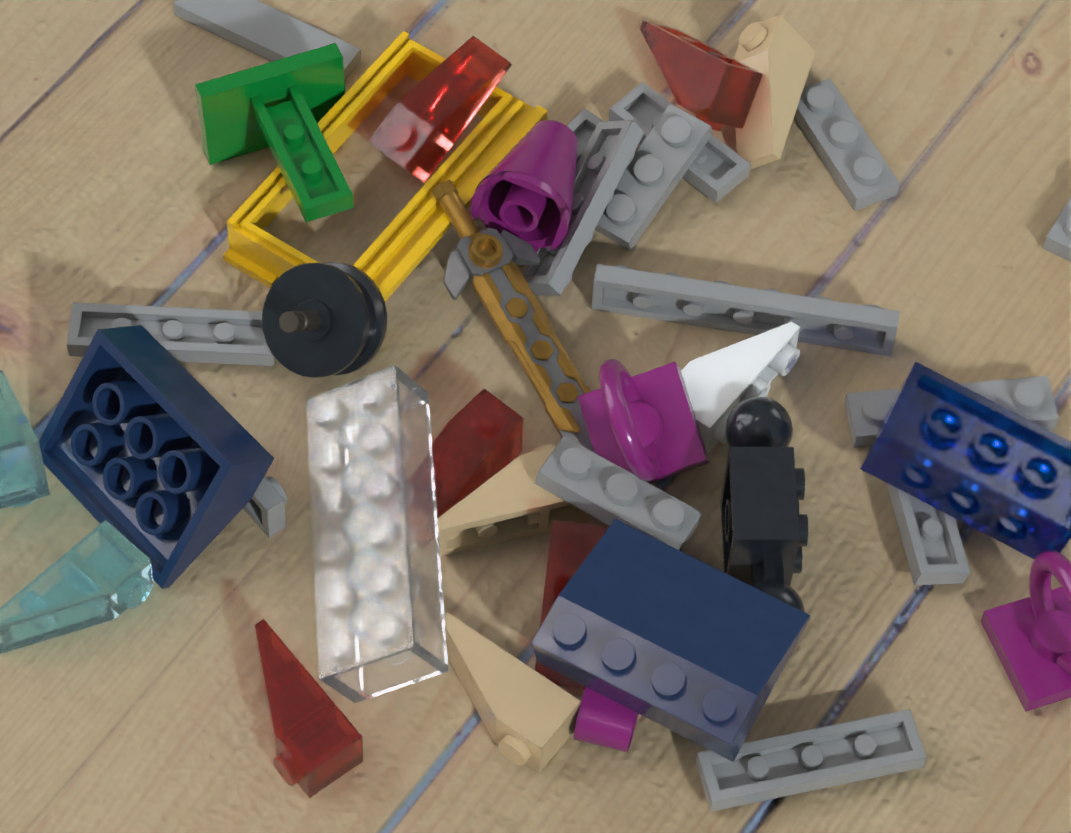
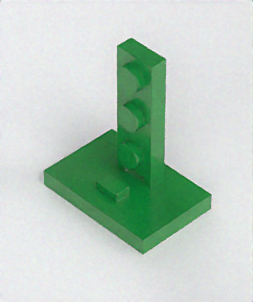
(280, 110)

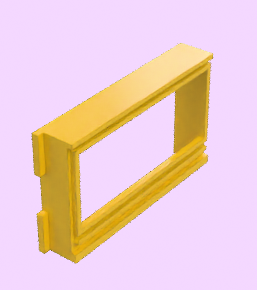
(423, 219)

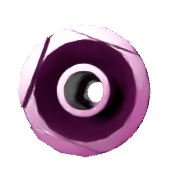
(532, 187)

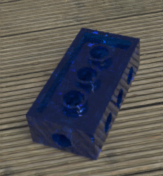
(976, 462)

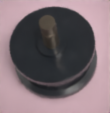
(324, 319)

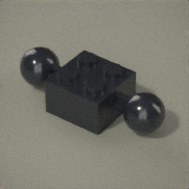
(761, 500)

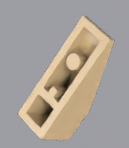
(785, 62)
(506, 508)
(517, 704)

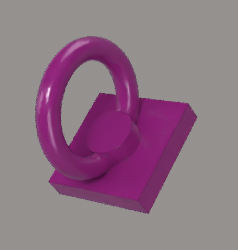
(644, 421)
(1035, 634)

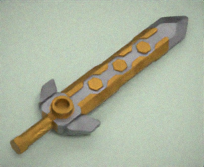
(491, 266)

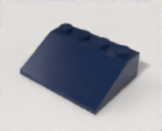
(151, 450)
(670, 638)

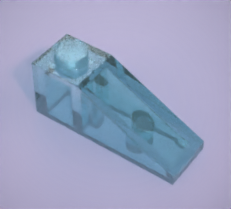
(78, 591)

